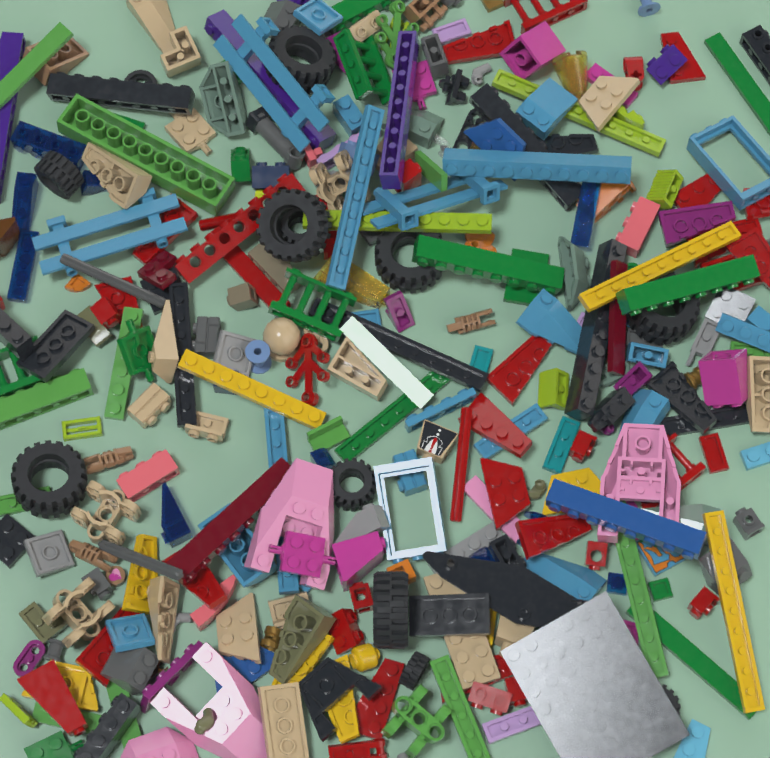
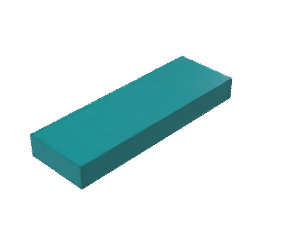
(561, 445)

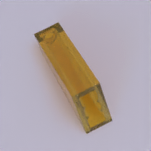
(361, 284)

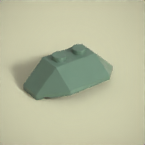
(223, 100)
(575, 275)

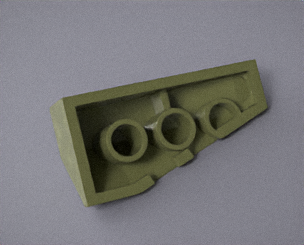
(302, 632)

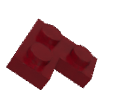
(158, 271)

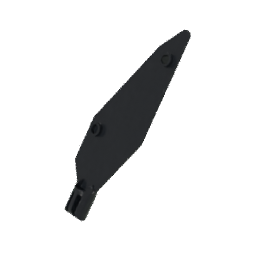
(512, 588)

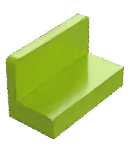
(553, 389)

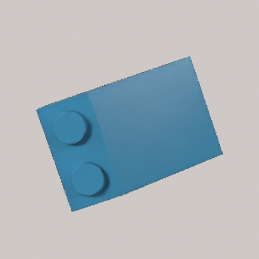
(546, 107)

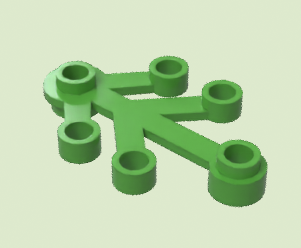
(392, 34)

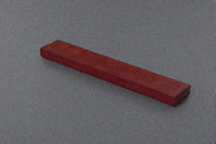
(617, 328)

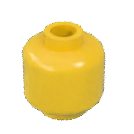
(364, 657)

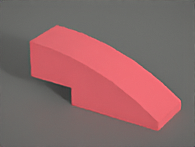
(205, 616)

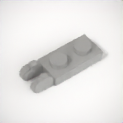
(704, 340)

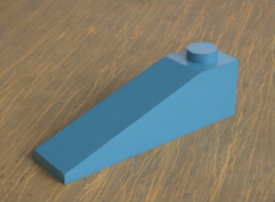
(551, 321)
(648, 408)
(570, 577)

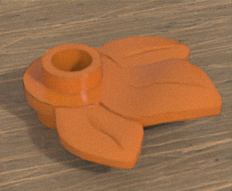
(481, 241)

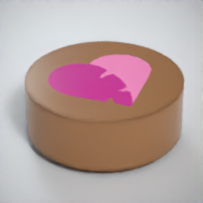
(116, 576)

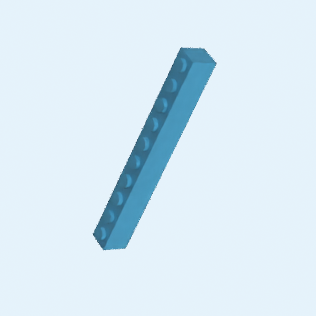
(537, 165)

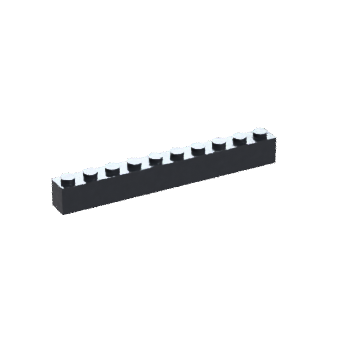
(592, 340)

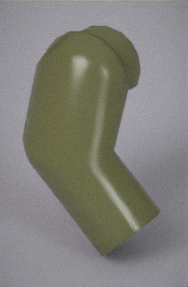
(537, 490)
(205, 722)

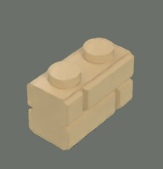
(149, 406)

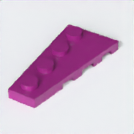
(694, 220)
(170, 676)

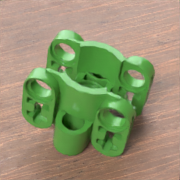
(406, 716)

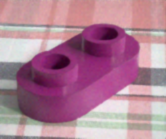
(28, 658)

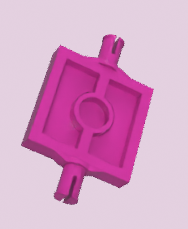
(424, 84)
(302, 554)

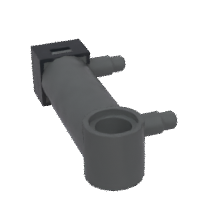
(260, 122)

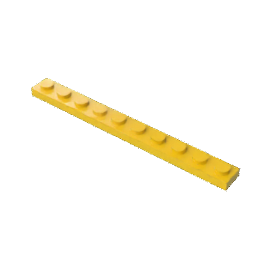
(660, 265)
(733, 612)

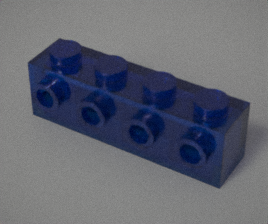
(40, 141)

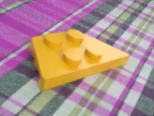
(581, 478)
(80, 685)

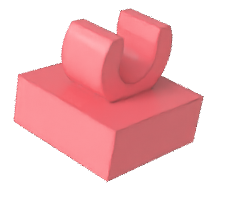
(312, 155)

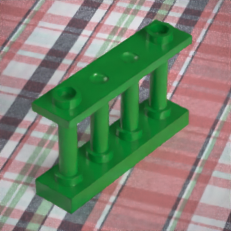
(355, 70)
(304, 321)
(22, 382)

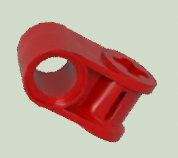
(634, 68)

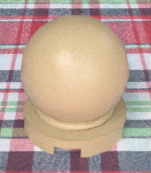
(282, 337)

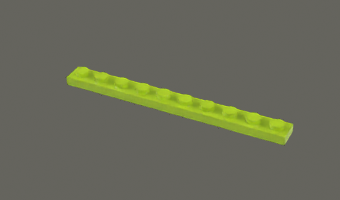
(614, 127)
(433, 222)

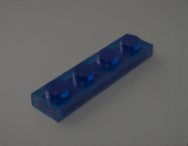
(586, 214)
(22, 267)

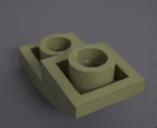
(100, 333)

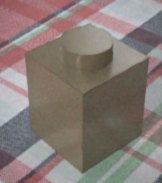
(242, 296)

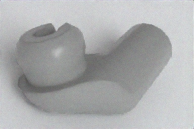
(182, 618)

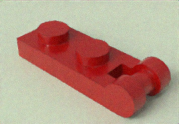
(358, 749)

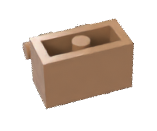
(417, 10)

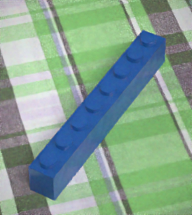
(625, 519)

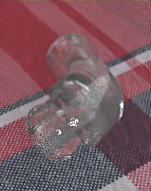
(443, 143)

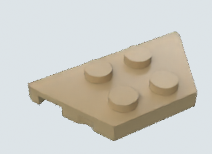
(606, 97)
(239, 630)

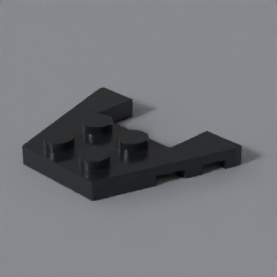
(326, 686)

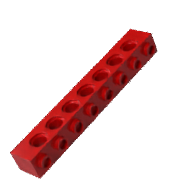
(190, 273)

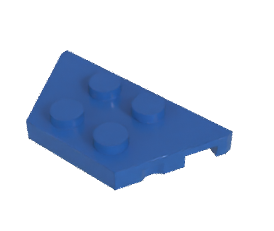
(495, 136)
(249, 668)

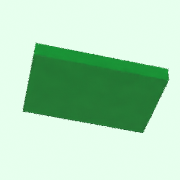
(520, 295)

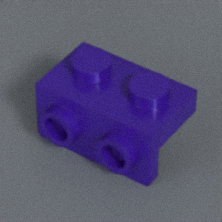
(666, 64)

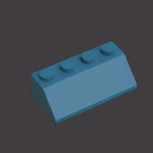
(236, 555)

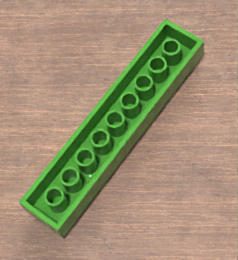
(168, 164)

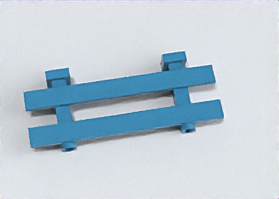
(256, 44)
(148, 206)
(408, 217)

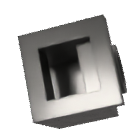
(747, 529)
(102, 588)

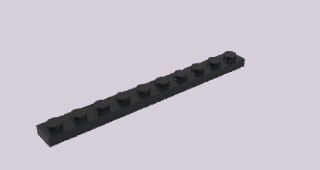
(412, 350)

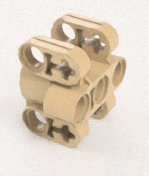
(320, 176)
(119, 508)
(73, 603)

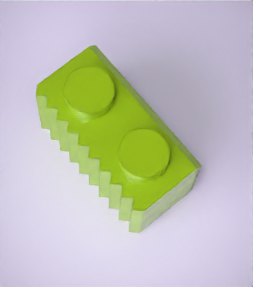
(665, 187)

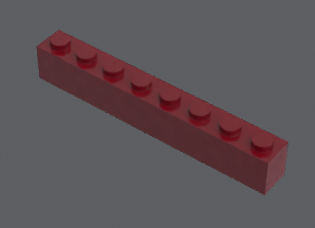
(228, 524)

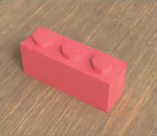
(638, 225)
(147, 475)

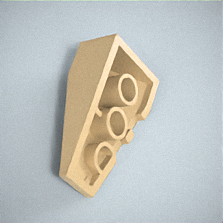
(120, 178)
(758, 393)

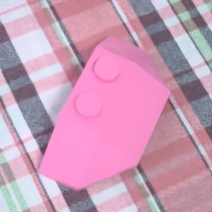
(160, 744)

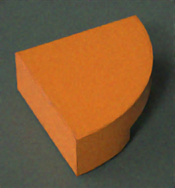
(77, 284)

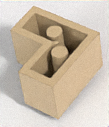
(184, 54)

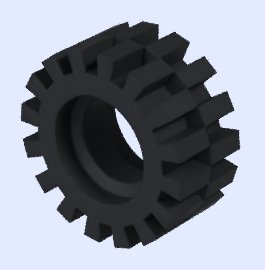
(414, 670)

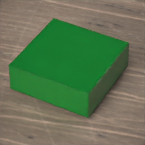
(660, 589)

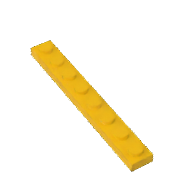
(251, 389)

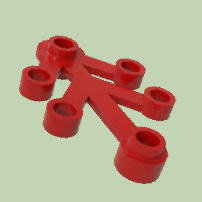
(308, 367)

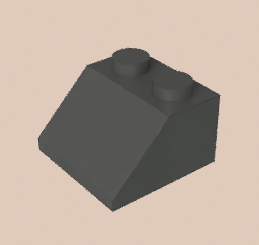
(282, 14)
(742, 567)
(130, 669)

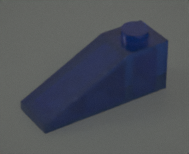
(24, 199)
(172, 521)

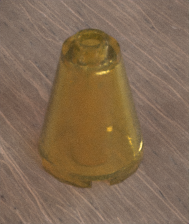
(573, 72)

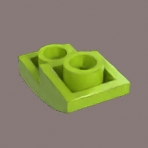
(631, 117)

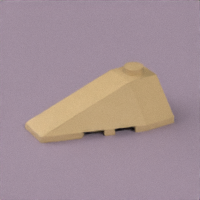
(155, 20)
(164, 350)
(163, 603)

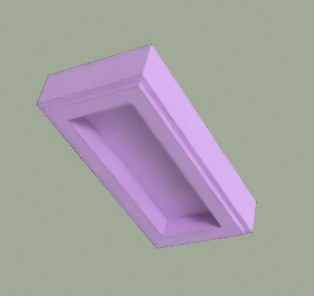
(453, 31)

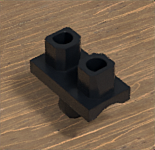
(451, 85)

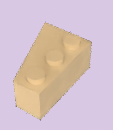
(355, 370)

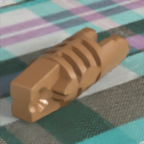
(470, 322)
(108, 459)
(92, 555)

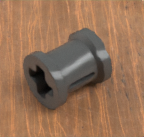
(54, 650)

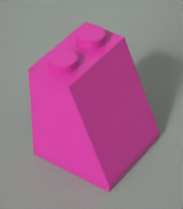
(532, 51)
(724, 377)
(358, 557)

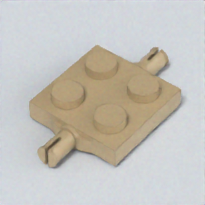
(191, 132)

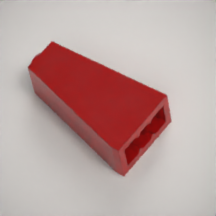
(54, 696)

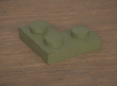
(32, 617)

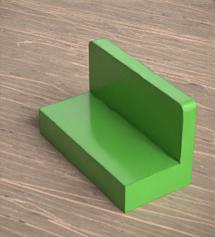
(328, 434)

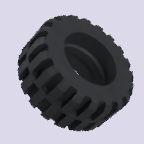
(309, 46)
(271, 220)
(397, 275)
(666, 329)
(49, 456)
(390, 610)

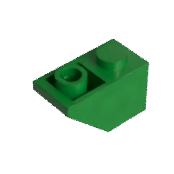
(240, 164)

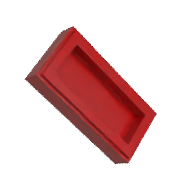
(713, 453)

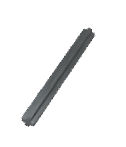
(112, 280)
(141, 560)

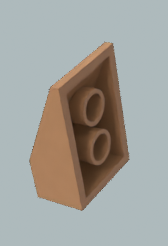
(63, 61)

